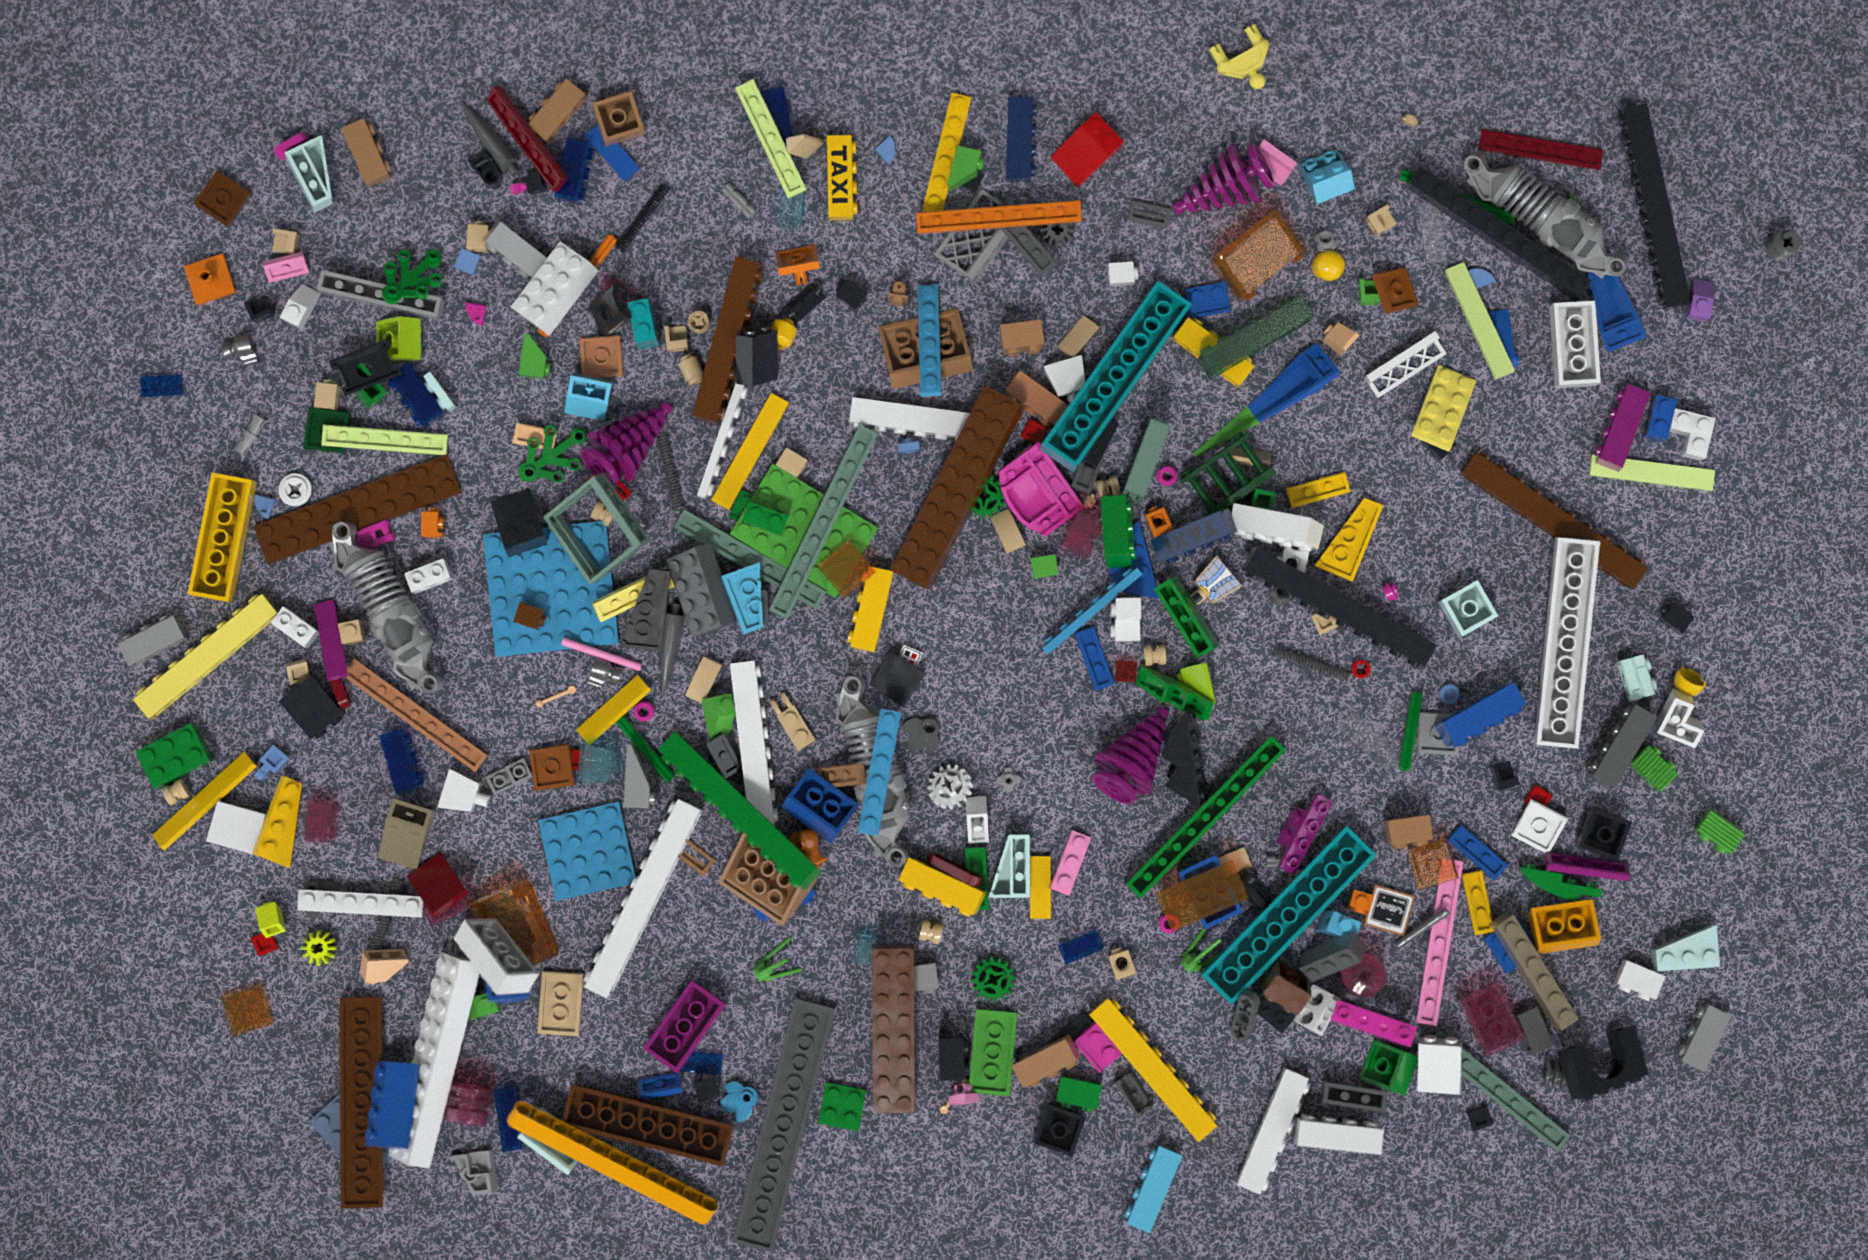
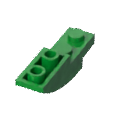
(1552, 883)

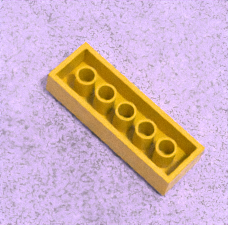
(222, 538)

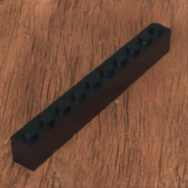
(1654, 207)
(1498, 233)
(1338, 607)

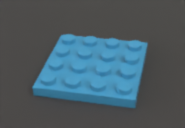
(587, 851)

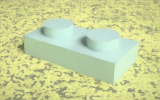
(434, 386)

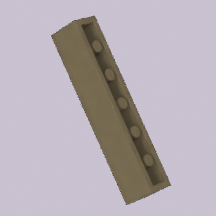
(1533, 971)

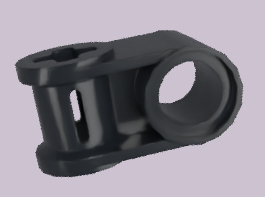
(484, 168)

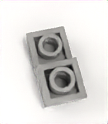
(508, 777)

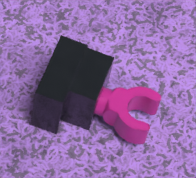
(533, 184)

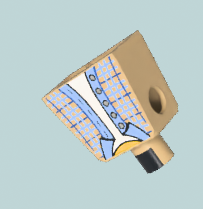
(1214, 583)

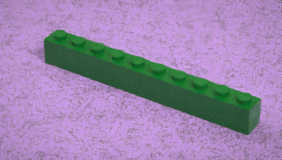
(739, 811)
(1205, 817)

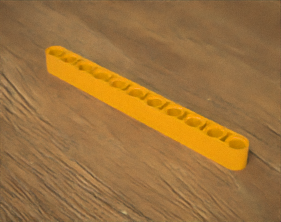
(612, 1162)

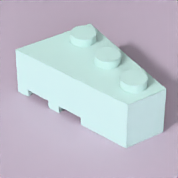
(311, 172)
(1013, 872)
(1691, 951)

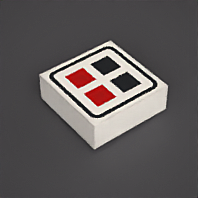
(911, 654)

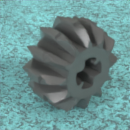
(1057, 238)

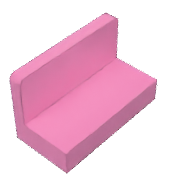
(1278, 162)

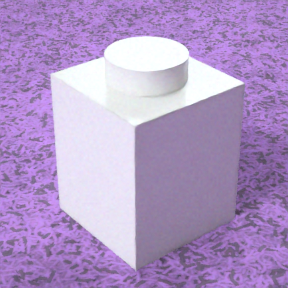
(1122, 274)

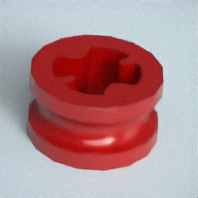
(1366, 670)

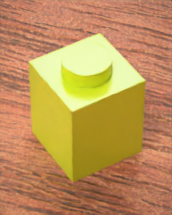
(270, 919)

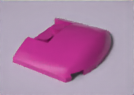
(1038, 491)

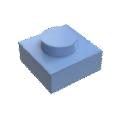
(909, 446)

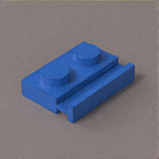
(1208, 300)

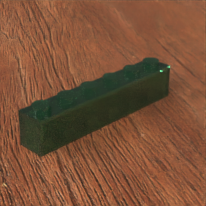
(1255, 337)

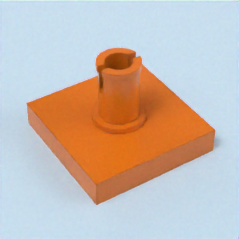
(798, 262)
(210, 279)

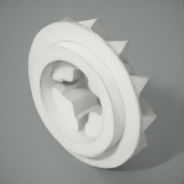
(295, 480)

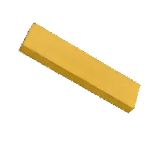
(613, 709)

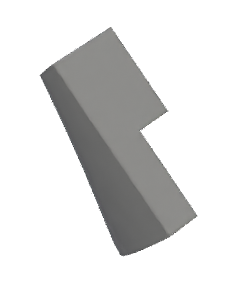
(480, 1178)

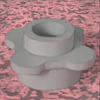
(1325, 235)
(1002, 780)

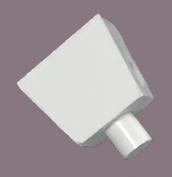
(1066, 377)
(462, 793)

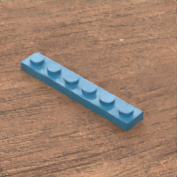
(929, 340)
(1085, 615)
(879, 772)

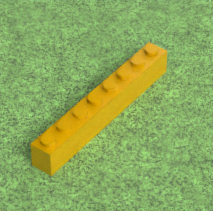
(1152, 1069)

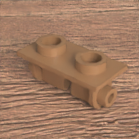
(898, 295)

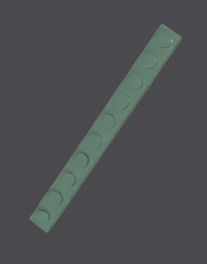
(823, 521)

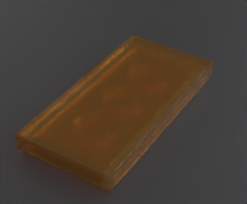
(1202, 895)

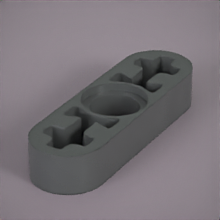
(1251, 1011)

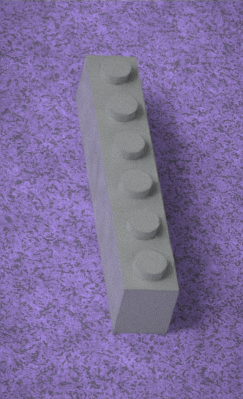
(371, 294)

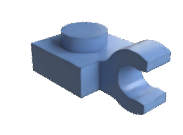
(273, 761)

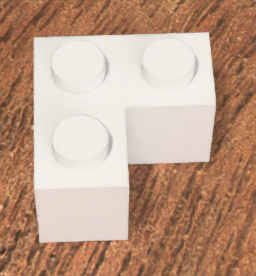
(1696, 430)
(1126, 619)
(1675, 720)

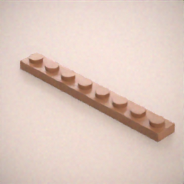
(415, 715)

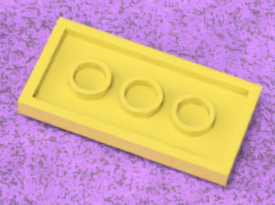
(1443, 408)

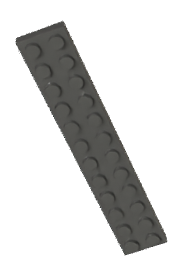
(783, 1125)

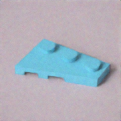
(744, 594)

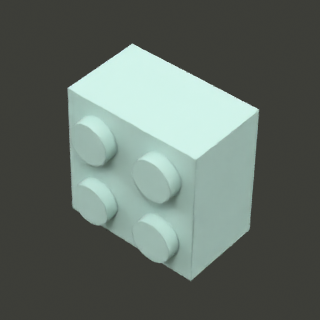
(1468, 609)

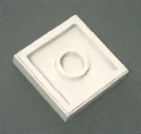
(1539, 826)

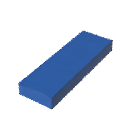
(614, 155)
(1094, 658)
(1477, 852)

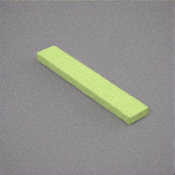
(770, 138)
(1479, 321)
(384, 440)
(1657, 474)

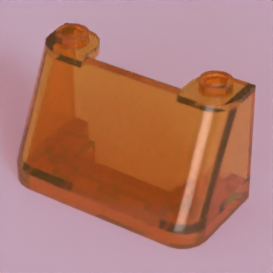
(1257, 255)
(521, 917)

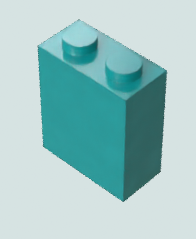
(643, 324)

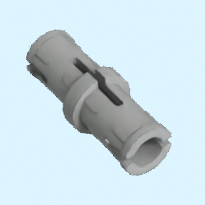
(250, 435)

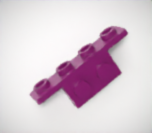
(1300, 832)

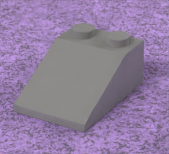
(638, 788)

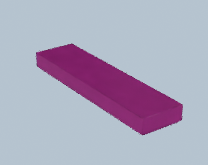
(330, 640)
(1586, 866)

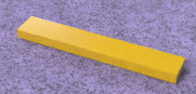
(750, 451)
(204, 801)

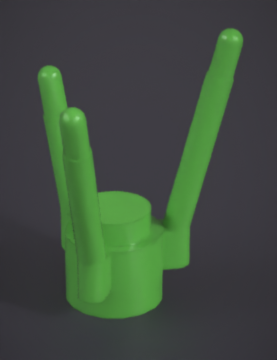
(1191, 962)
(764, 970)

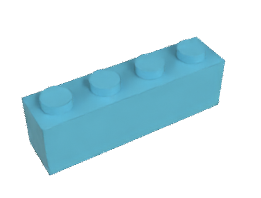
(1153, 1189)

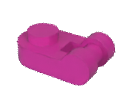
(289, 144)
(368, 538)

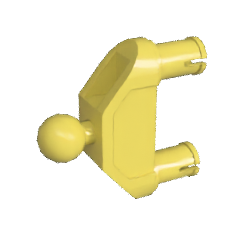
(1245, 63)

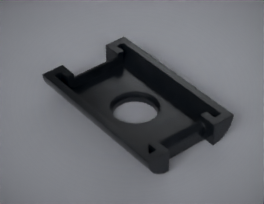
(616, 314)
(375, 355)

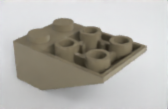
(405, 833)

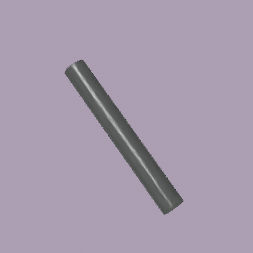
(1422, 928)

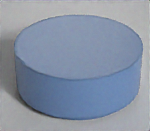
(1449, 694)

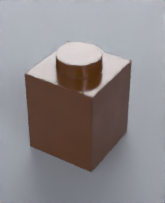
(530, 616)

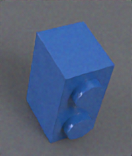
(1659, 418)

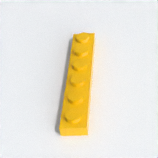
(949, 139)

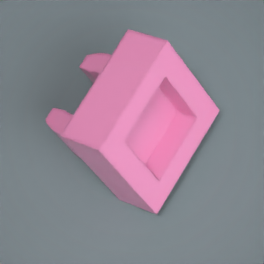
(963, 1097)

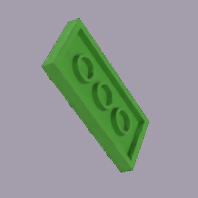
(992, 1052)

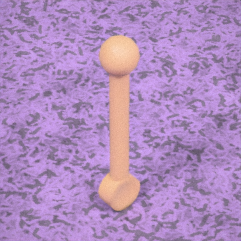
(571, 689)
(944, 1109)

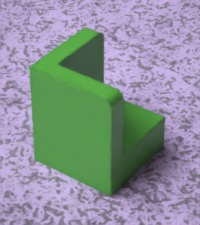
(1367, 293)
(1044, 566)

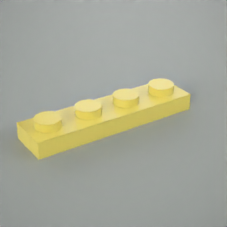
(620, 599)

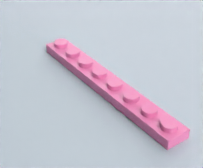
(1438, 952)

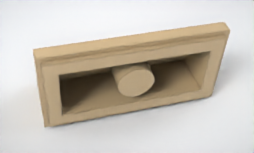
(803, 145)
(1078, 337)
(1240, 457)

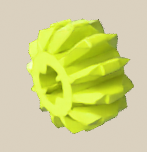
(315, 940)

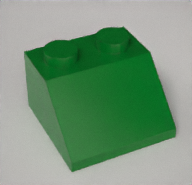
(1389, 1067)

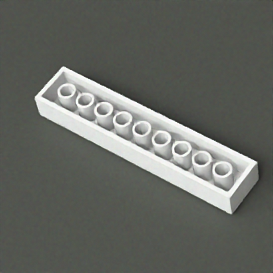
(1566, 642)
(643, 898)
(438, 1053)

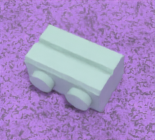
(1636, 677)

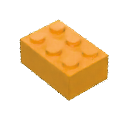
(1564, 926)

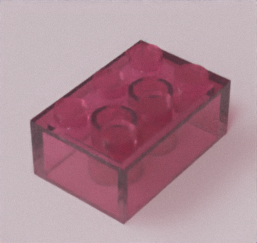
(1490, 1019)

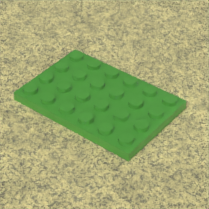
(800, 502)

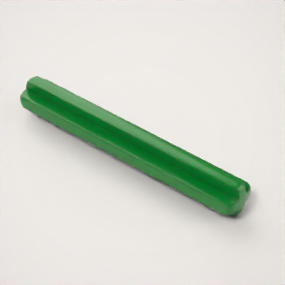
(1410, 731)
(645, 749)

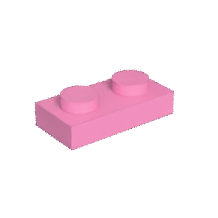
(286, 267)

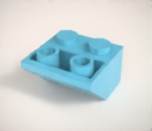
(1327, 176)
(588, 396)

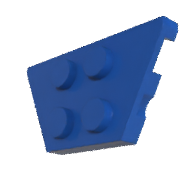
(1145, 583)

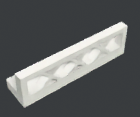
(1399, 359)

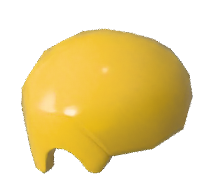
(1328, 265)
(1688, 681)

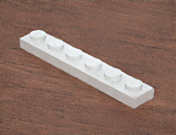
(720, 449)
(360, 903)

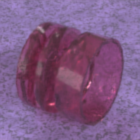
(1374, 980)
(467, 1105)

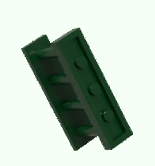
(1247, 484)

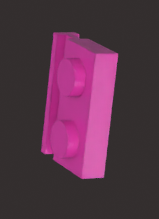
(1097, 1047)

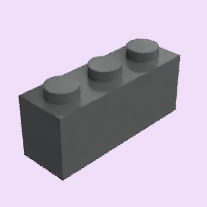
(1332, 956)
(1353, 1096)

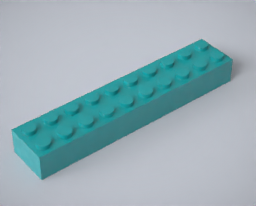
(1115, 376)
(1288, 914)

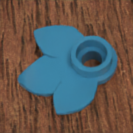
(736, 1101)

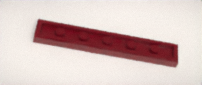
(526, 138)
(1540, 149)

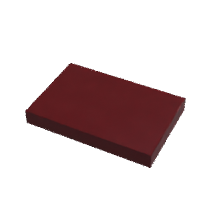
(437, 885)

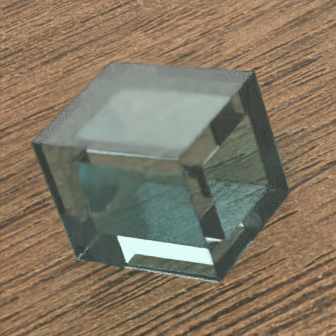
(863, 949)

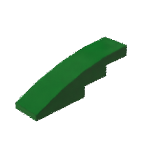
(1173, 691)

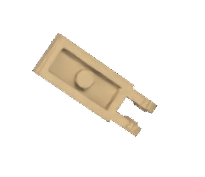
(793, 724)

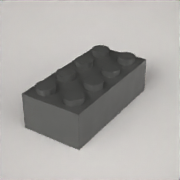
(701, 590)
(1620, 746)

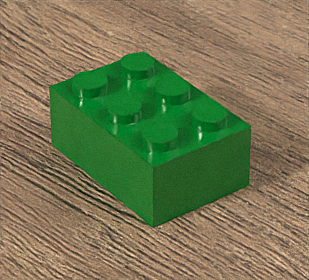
(1118, 531)
(174, 756)

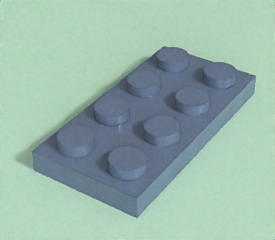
(328, 1126)

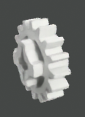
(940, 786)

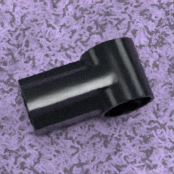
(1256, 895)

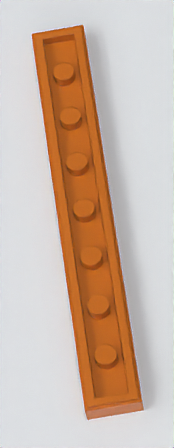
(998, 217)

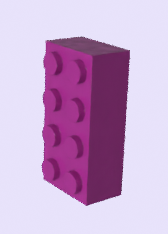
(685, 1026)

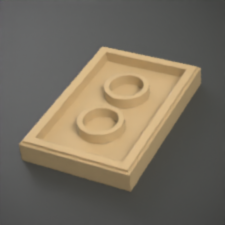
(560, 1003)

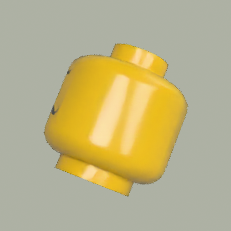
(785, 332)

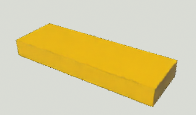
(1317, 490)
(1039, 887)
(1477, 902)

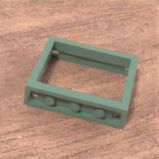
(1146, 460)
(620, 513)

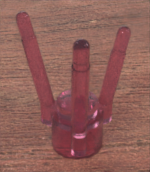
(609, 281)

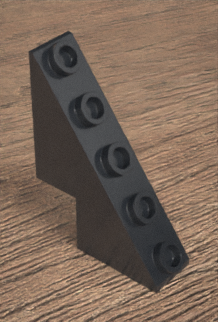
(1184, 753)

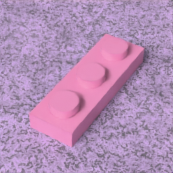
(1069, 862)

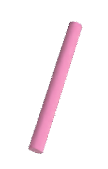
(601, 654)

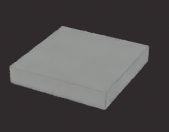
(1428, 737)

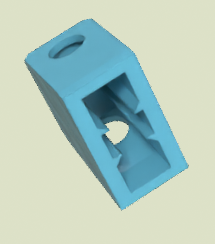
(1337, 925)

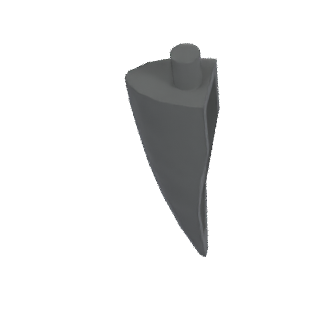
(492, 143)
(670, 645)

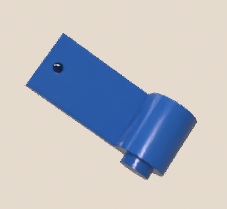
(1502, 324)

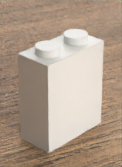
(235, 827)
(1439, 1065)

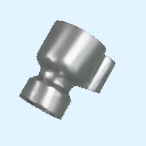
(241, 347)
(603, 670)

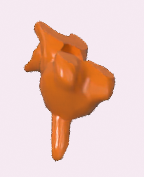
(807, 843)

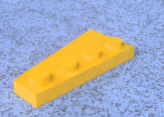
(1350, 543)
(279, 827)

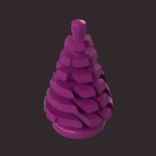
(1234, 178)
(619, 448)
(1131, 761)

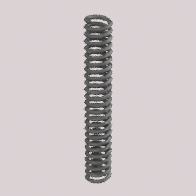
(667, 472)
(1307, 660)
(388, 918)

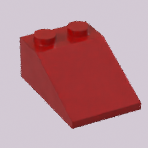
(1087, 149)

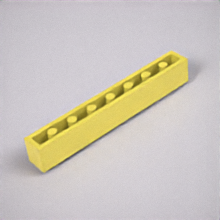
(206, 657)

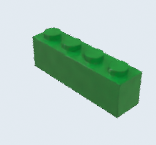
(1186, 616)

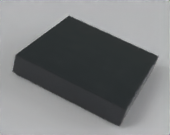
(897, 678)

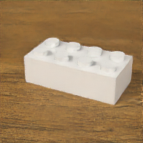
(554, 288)
(1575, 344)
(1277, 527)
(496, 956)
(1338, 1135)

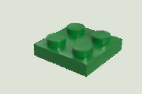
(842, 1106)

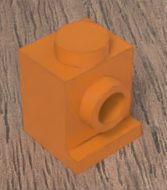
(432, 523)
(1165, 526)
(1359, 902)

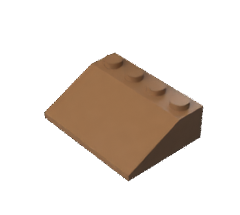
(901, 349)
(761, 884)

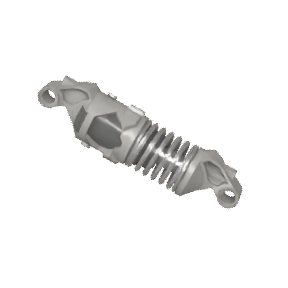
(1555, 219)
(391, 613)
(862, 720)

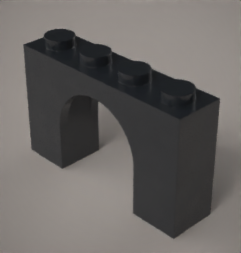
(1627, 1065)

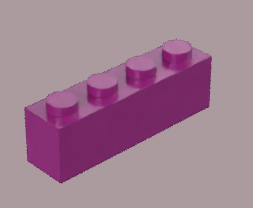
(1623, 427)

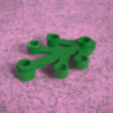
(411, 278)
(550, 456)

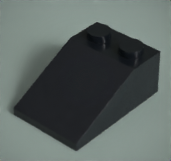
(518, 523)

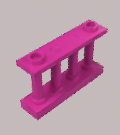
(1373, 1023)

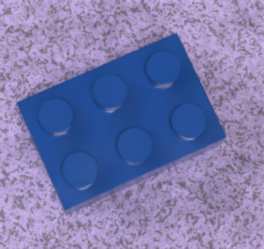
(820, 805)
(1198, 868)

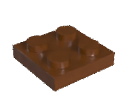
(222, 199)

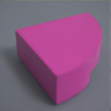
(476, 312)

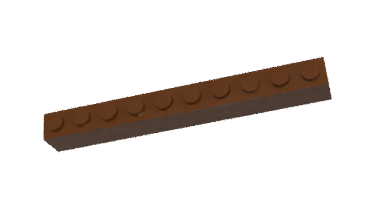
(1550, 518)

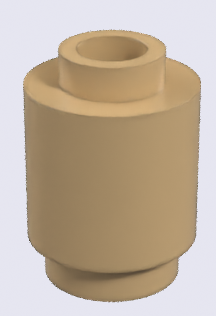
(691, 369)

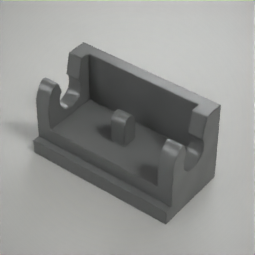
(1533, 1030)
(1134, 1094)

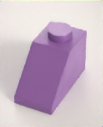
(1701, 300)

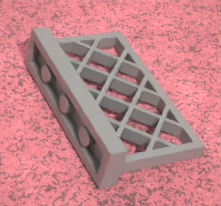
(983, 257)

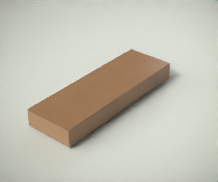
(844, 774)

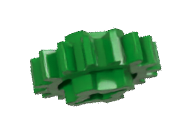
(993, 497)
(998, 989)

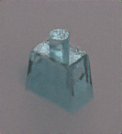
(598, 765)

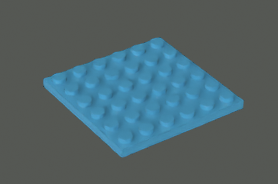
(551, 583)

